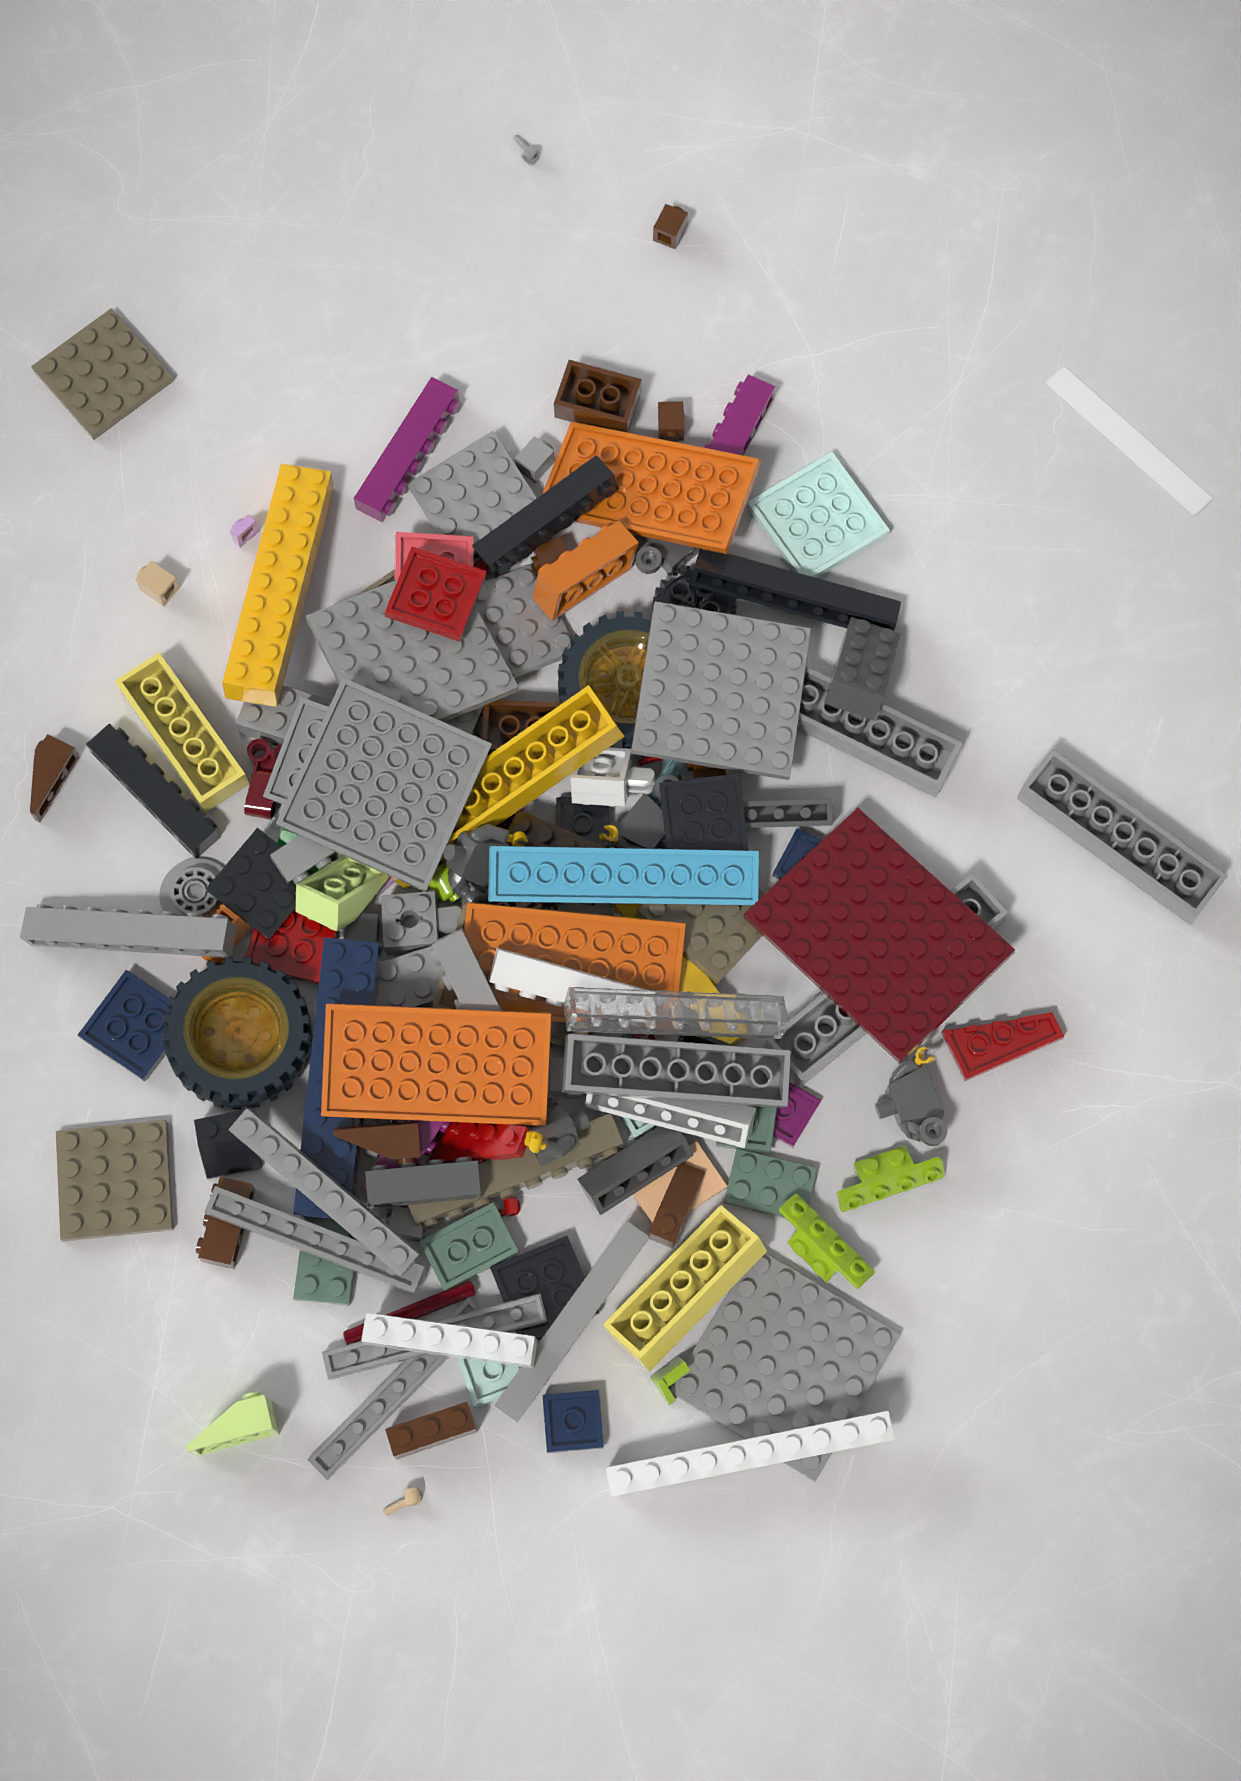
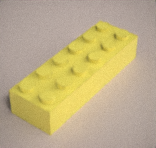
(182, 732)
(685, 1288)

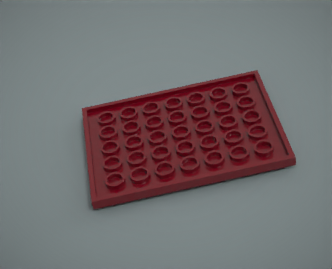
(879, 935)

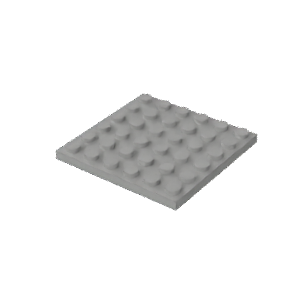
(409, 662)
(721, 691)
(383, 784)
(784, 1358)

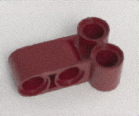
(255, 803)

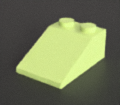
(338, 892)
(240, 1424)

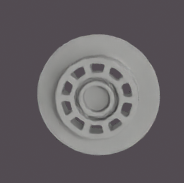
(191, 886)

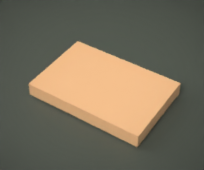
(712, 1184)

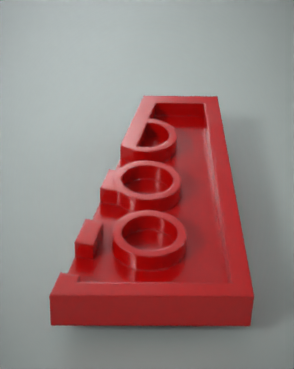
(994, 1044)
(480, 1142)

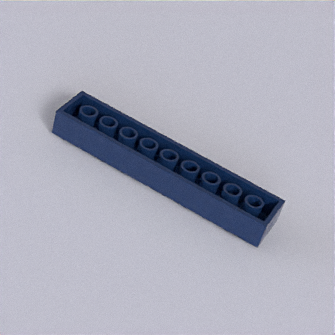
(346, 977)

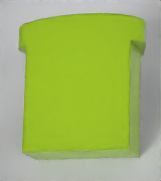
(669, 1375)

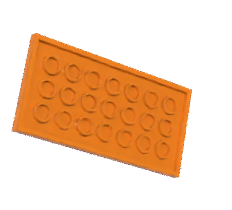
(664, 486)
(612, 947)
(435, 1064)

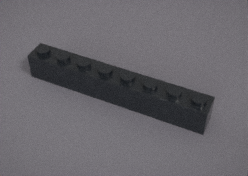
(791, 591)

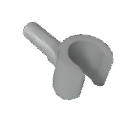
(529, 154)

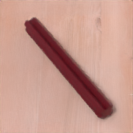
(420, 1308)

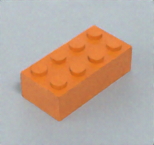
(584, 569)

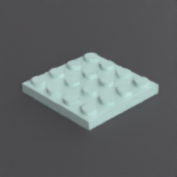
(818, 517)

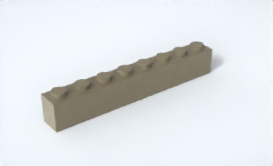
(506, 1176)

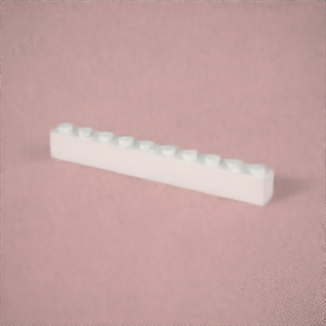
(750, 1453)

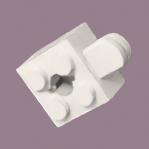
(610, 779)

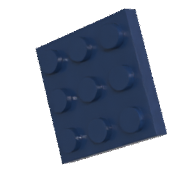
(129, 1025)

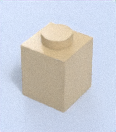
(157, 583)

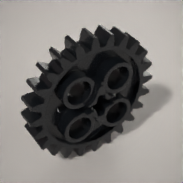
(681, 585)

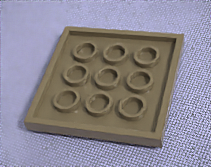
(102, 374)
(713, 933)
(114, 1180)

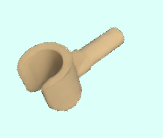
(412, 1497)

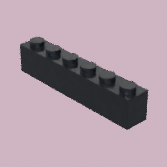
(545, 516)
(153, 791)

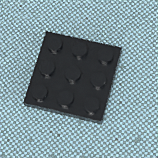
(704, 814)
(255, 887)
(544, 1271)

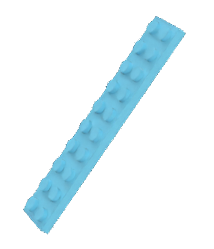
(623, 875)

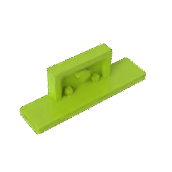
(886, 1176)
(822, 1245)

